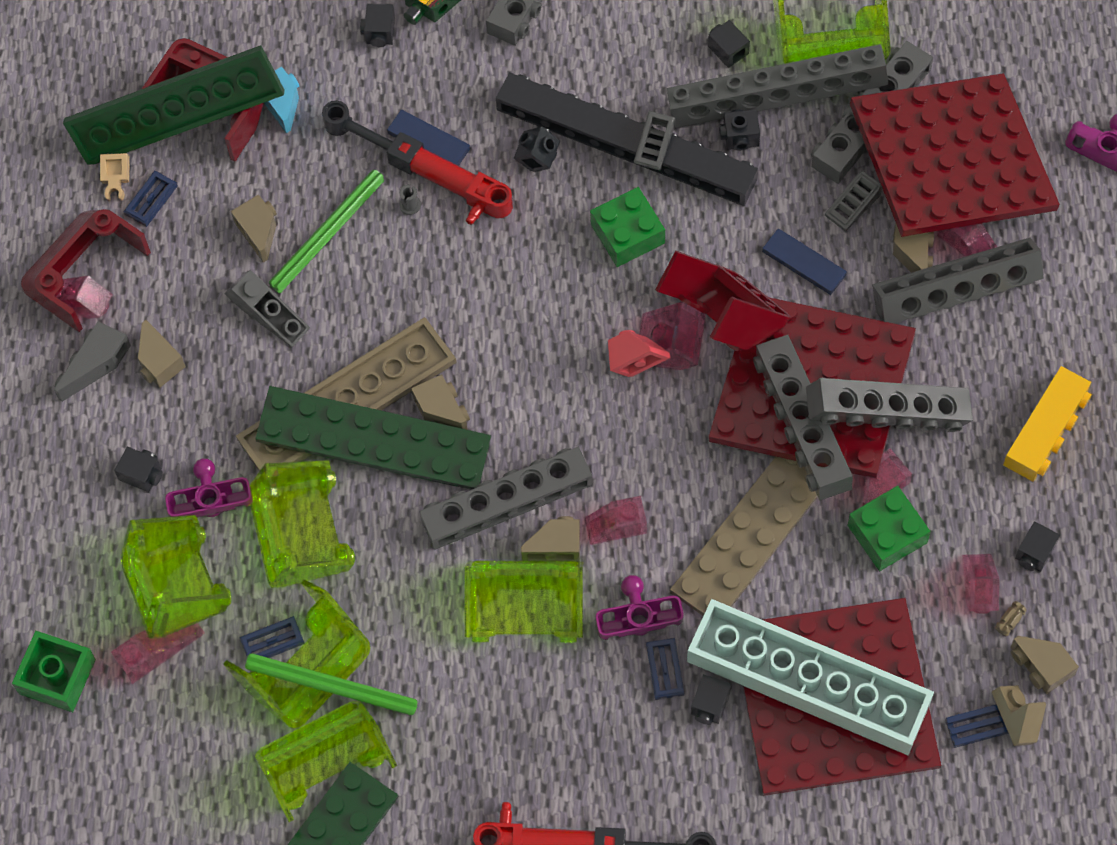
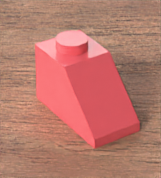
(634, 353)

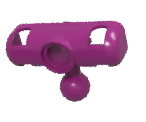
(1094, 141)
(225, 500)
(624, 625)

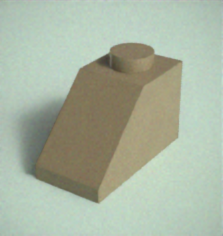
(257, 224)
(157, 356)
(554, 541)

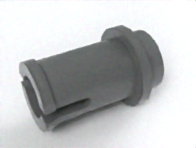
(409, 201)

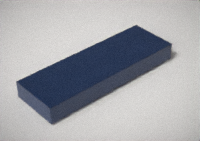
(432, 137)
(804, 261)

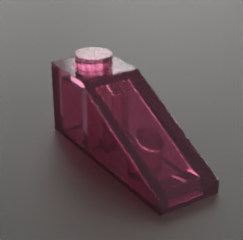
(142, 654)

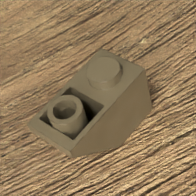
(913, 250)
(438, 403)
(1045, 660)

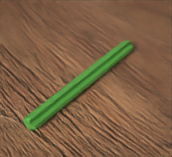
(326, 231)
(331, 684)

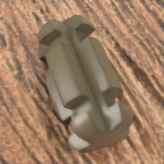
(1010, 618)

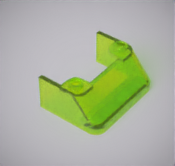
(870, 30)
(333, 649)
(320, 752)

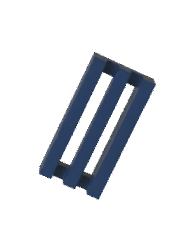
(138, 216)
(298, 641)
(668, 692)
(953, 731)

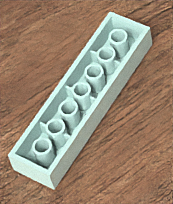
(809, 676)

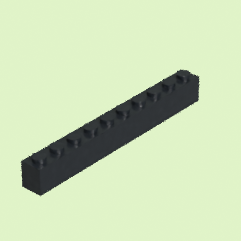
(621, 136)

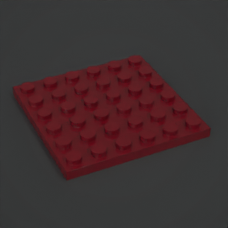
(953, 154)
(828, 347)
(809, 752)

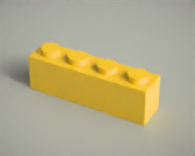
(1047, 423)

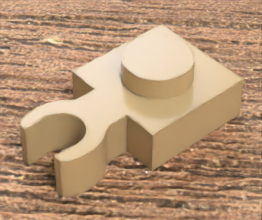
(114, 171)

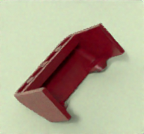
(188, 55)
(45, 278)
(736, 305)

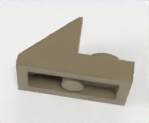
(1020, 719)

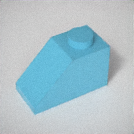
(284, 107)

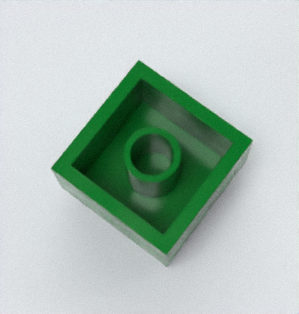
(627, 226)
(888, 528)
(54, 671)

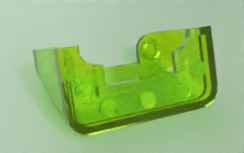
(297, 523)
(169, 574)
(524, 599)

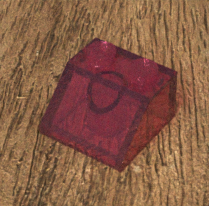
(678, 331)

